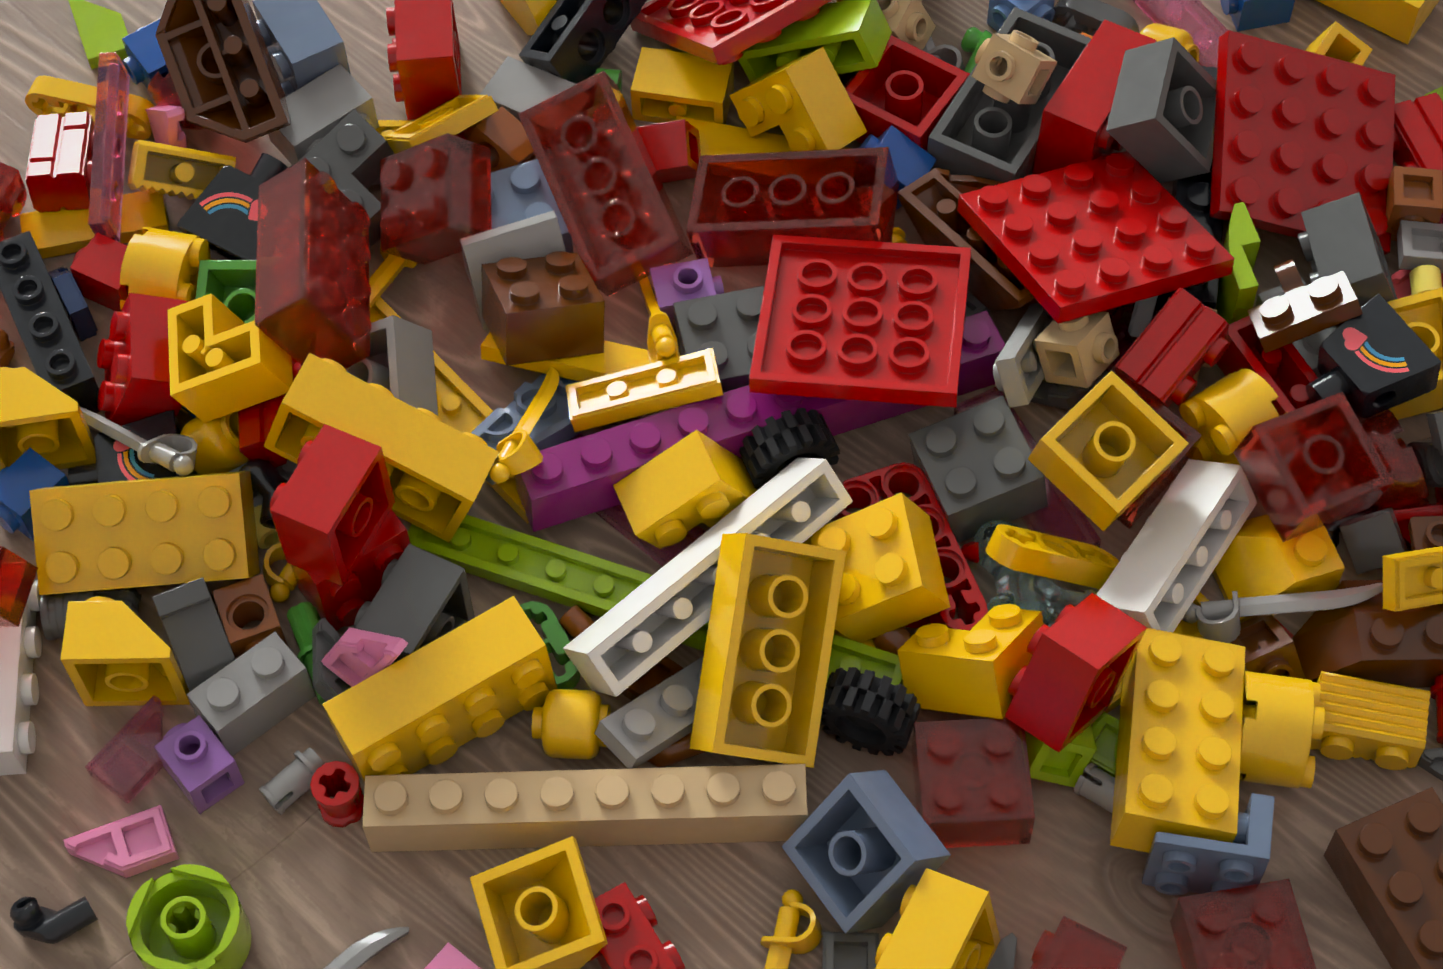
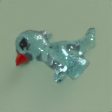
(1017, 587)

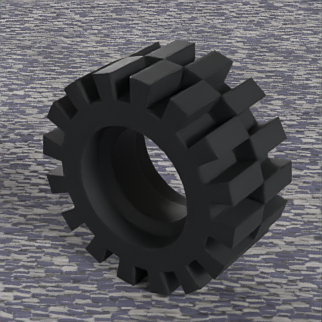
(784, 441)
(868, 711)

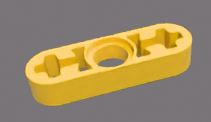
(63, 96)
(1050, 556)

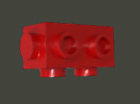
(630, 934)

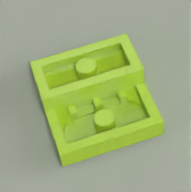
(1240, 288)

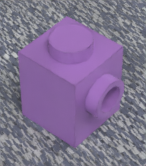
(683, 282)
(199, 763)

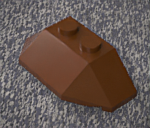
(222, 68)
(933, 211)
(1373, 642)

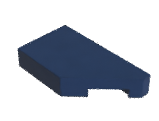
(73, 302)

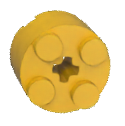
(163, 264)
(1227, 414)
(1278, 728)

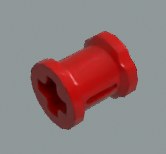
(332, 780)

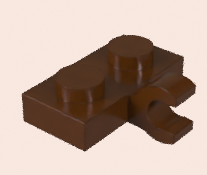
(1302, 308)

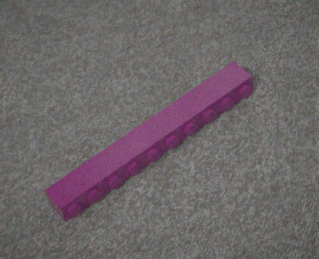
(581, 473)

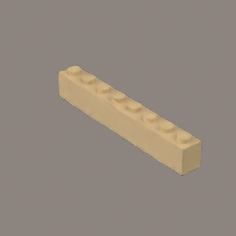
(590, 805)

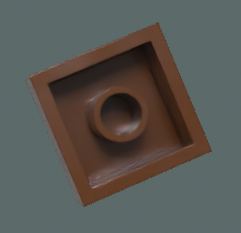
(542, 308)

